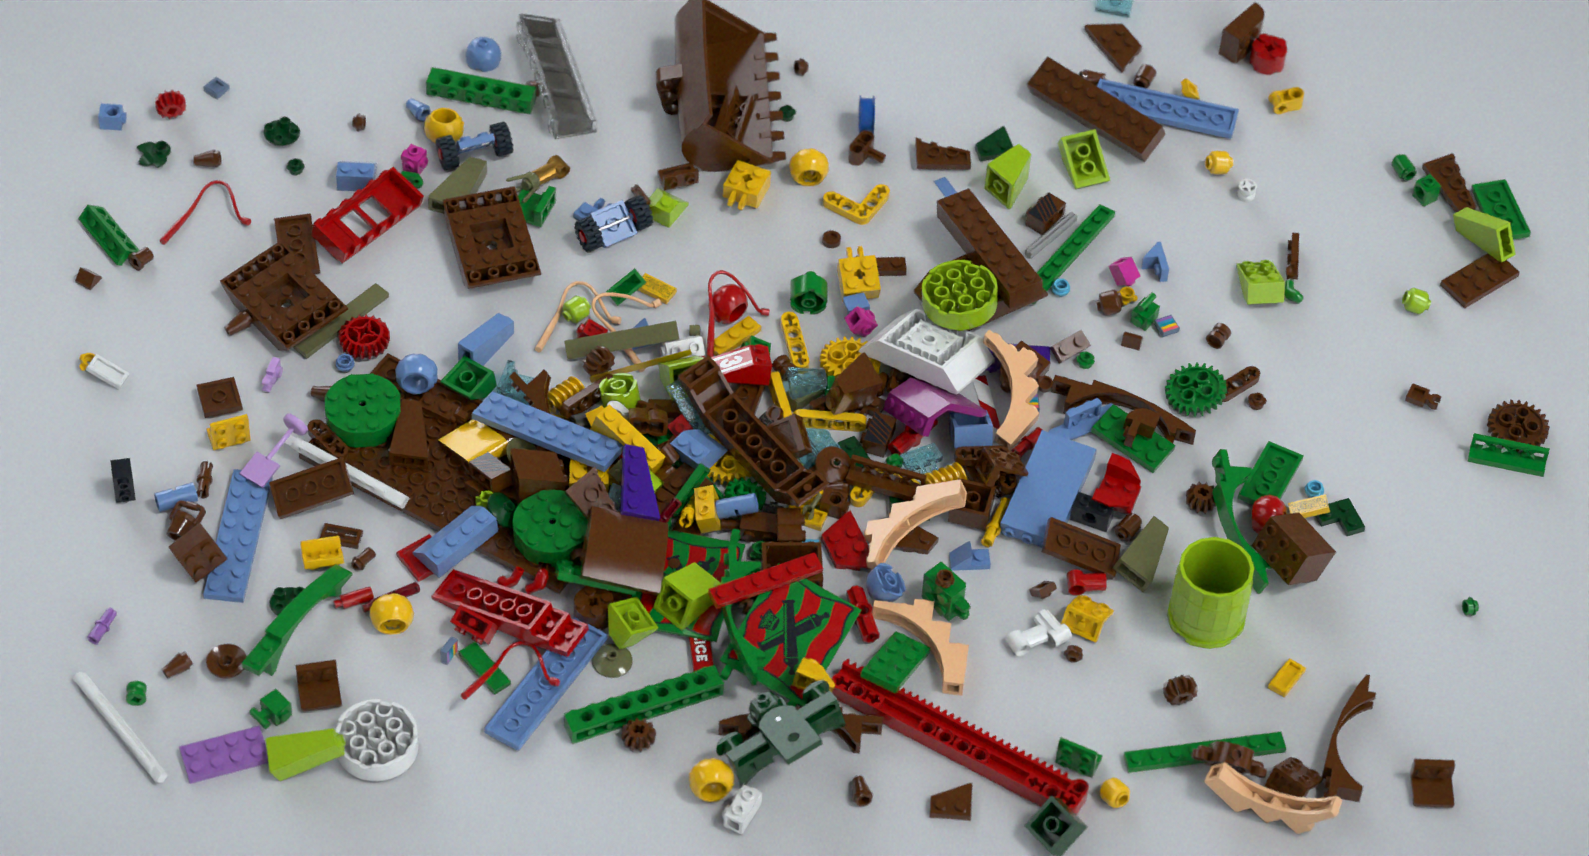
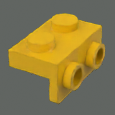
(321, 552)

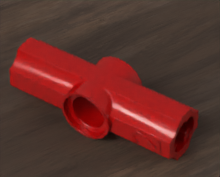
(907, 440)
(865, 620)

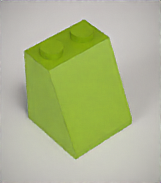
(1008, 175)
(671, 369)
(685, 595)

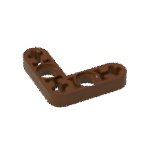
(969, 460)

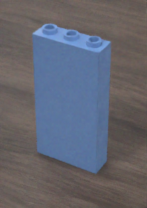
(1054, 479)

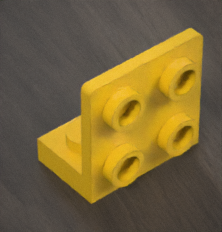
(229, 432)
(1086, 617)

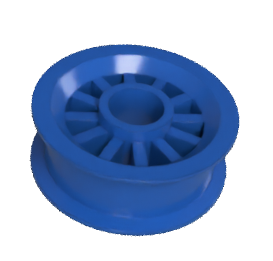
(866, 114)

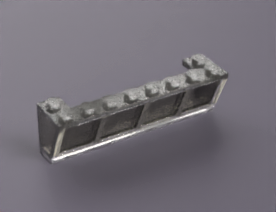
(557, 76)

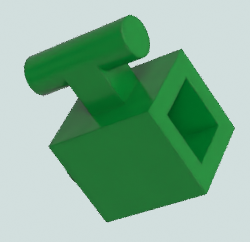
(1145, 312)
(273, 707)

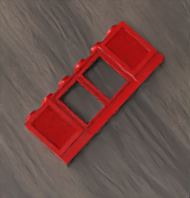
(390, 191)

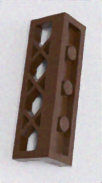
(731, 107)
(884, 482)

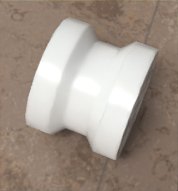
(1246, 190)

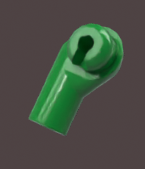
(414, 178)
(1291, 293)

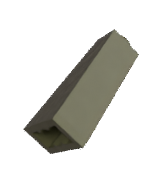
(461, 182)
(1143, 555)

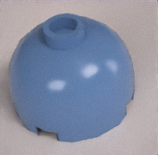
(483, 54)
(884, 583)

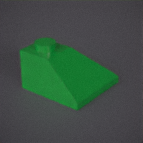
(470, 379)

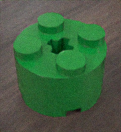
(808, 293)

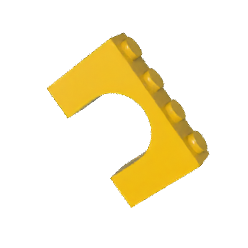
(615, 426)

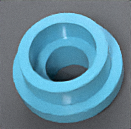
(1060, 287)
(1314, 485)

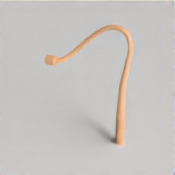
(656, 303)
(547, 333)

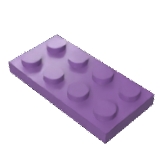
(224, 754)

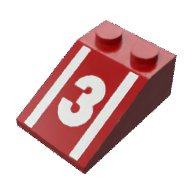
(746, 365)

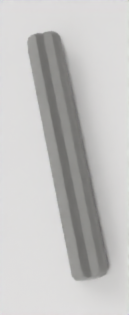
(1050, 235)

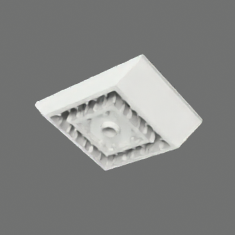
(930, 351)

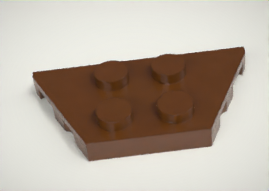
(1115, 43)

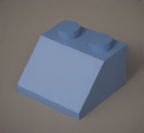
(354, 175)
(697, 448)

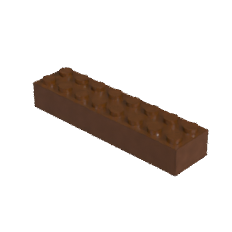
(1096, 109)
(989, 246)

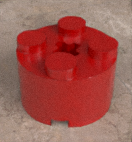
(1268, 54)

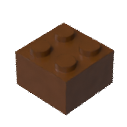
(977, 506)
(197, 552)

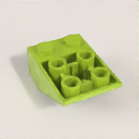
(1261, 282)

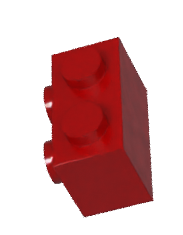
(474, 624)

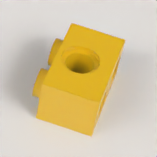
(706, 509)

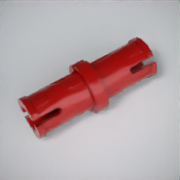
(1027, 442)

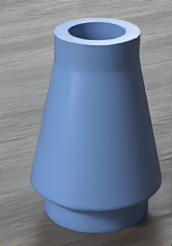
(418, 109)

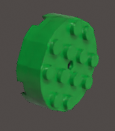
(362, 409)
(548, 527)

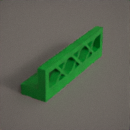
(107, 233)
(1507, 457)

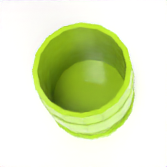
(1211, 592)

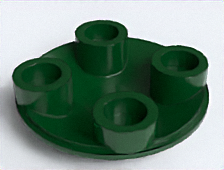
(281, 132)
(283, 597)

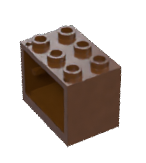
(1293, 548)
(782, 552)

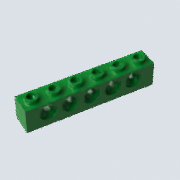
(481, 90)

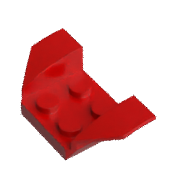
(1119, 486)

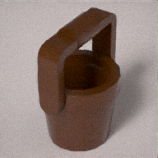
(182, 521)

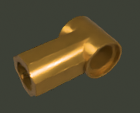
(554, 168)

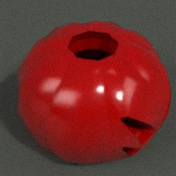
(729, 303)
(1264, 508)

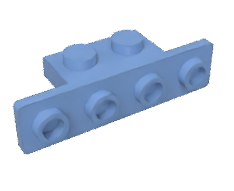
(1080, 419)

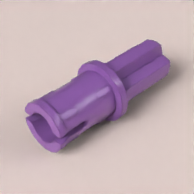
(102, 626)

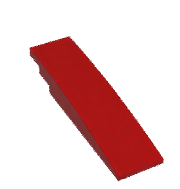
(513, 612)

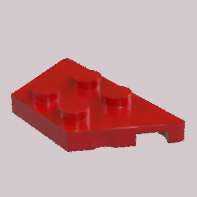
(846, 544)

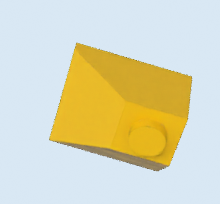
(810, 672)

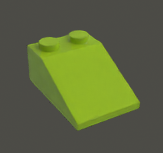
(1083, 159)

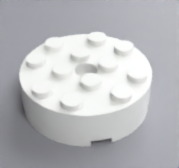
(378, 740)

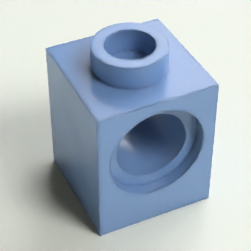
(111, 117)

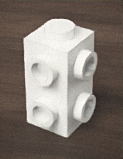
(694, 343)
(743, 808)

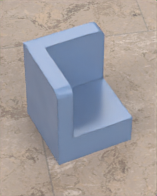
(856, 300)

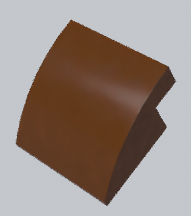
(624, 551)

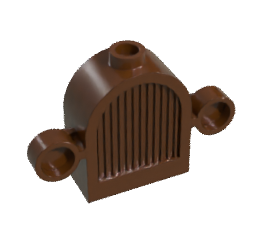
(1045, 382)
(789, 431)
(1235, 755)

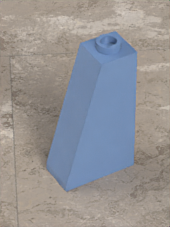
(486, 339)

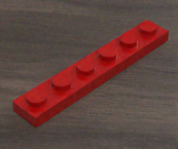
(765, 580)

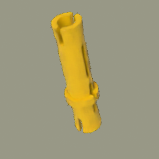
(688, 513)
(993, 528)

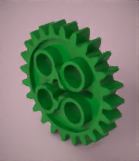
(1195, 389)

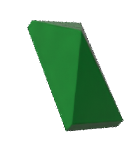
(627, 285)

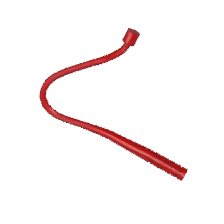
(167, 236)
(711, 330)
(482, 679)

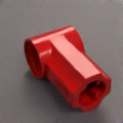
(1080, 582)

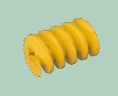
(562, 392)
(946, 474)

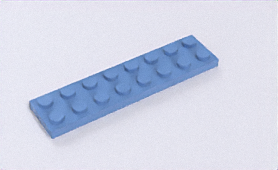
(1175, 109)
(548, 431)
(238, 539)
(536, 697)

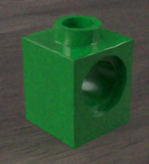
(1426, 190)

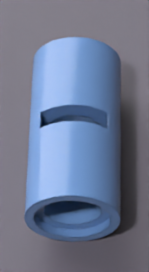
(168, 498)
(737, 506)

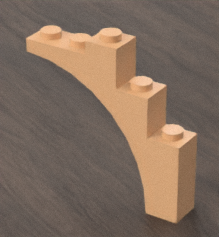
(1023, 389)
(905, 516)
(934, 634)
(1268, 804)

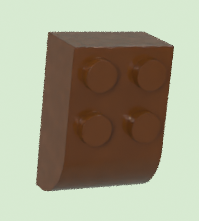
(1241, 33)

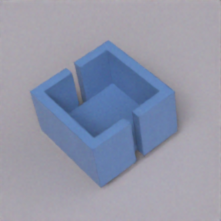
(970, 430)

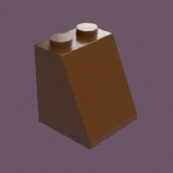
(854, 386)
(536, 472)

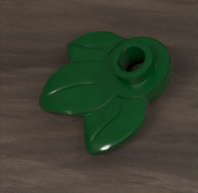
(154, 153)

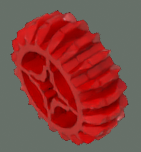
(364, 337)

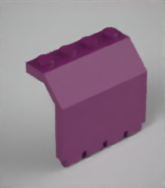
(920, 403)

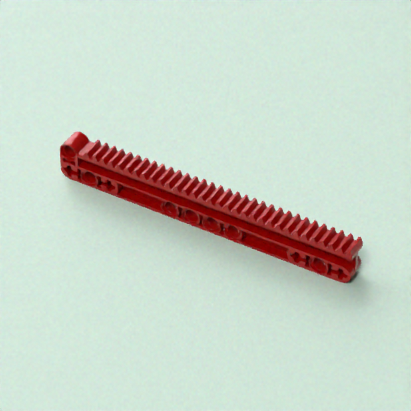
(997, 761)

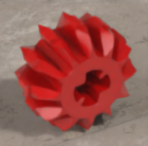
(170, 104)

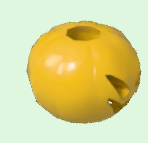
(443, 123)
(806, 164)
(391, 608)
(711, 779)

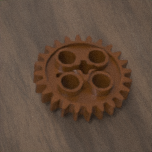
(1518, 423)

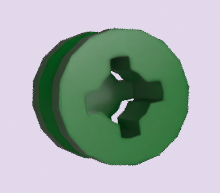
(136, 693)

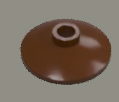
(825, 464)
(222, 655)

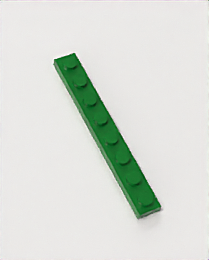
(1075, 245)
(1181, 754)

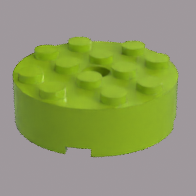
(959, 295)

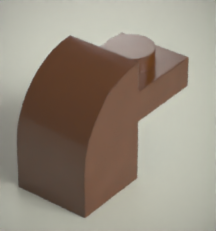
(1140, 422)
(672, 482)

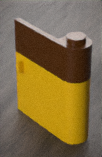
(475, 440)

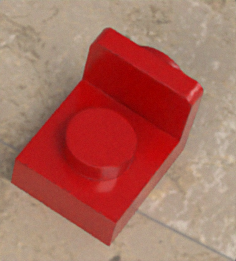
(590, 328)
(679, 425)

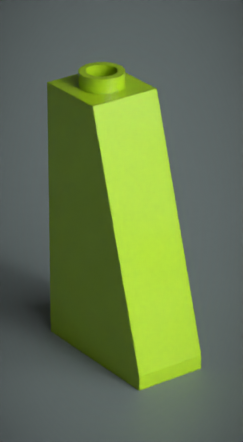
(1486, 232)
(302, 751)

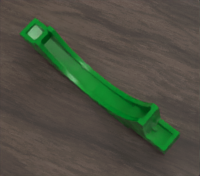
(1227, 481)
(270, 648)
(746, 653)

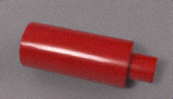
(354, 598)

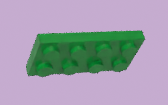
(1498, 201)
(1144, 451)
(1271, 473)
(571, 573)
(895, 662)

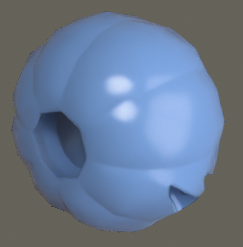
(416, 373)

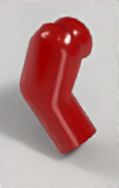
(513, 579)

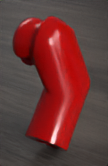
(539, 582)

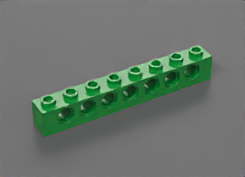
(610, 715)

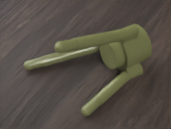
(529, 182)

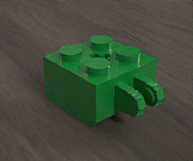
(947, 601)

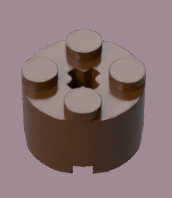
(592, 606)

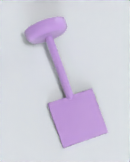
(262, 468)

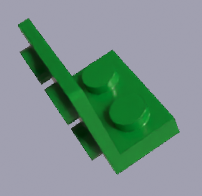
(537, 206)
(1077, 757)

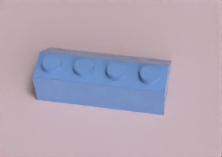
(457, 540)

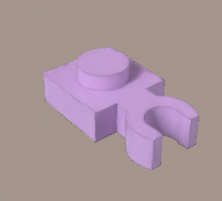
(272, 373)

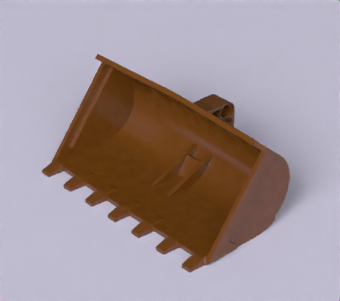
(710, 54)

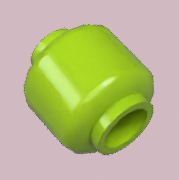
(1416, 300)
(576, 309)

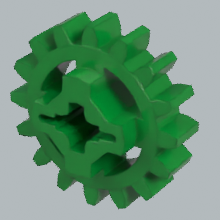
(745, 487)

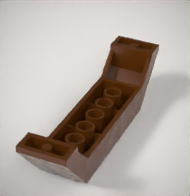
(748, 437)

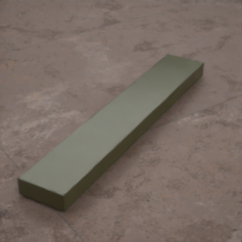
(359, 306)
(623, 339)

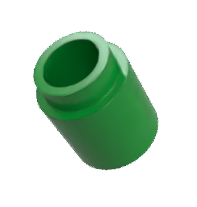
(1404, 167)

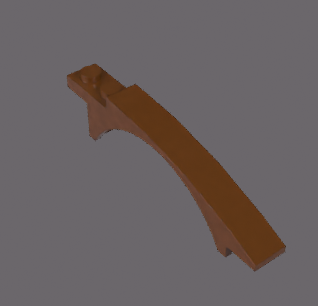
(537, 392)
(1080, 392)
(850, 733)
(1337, 778)

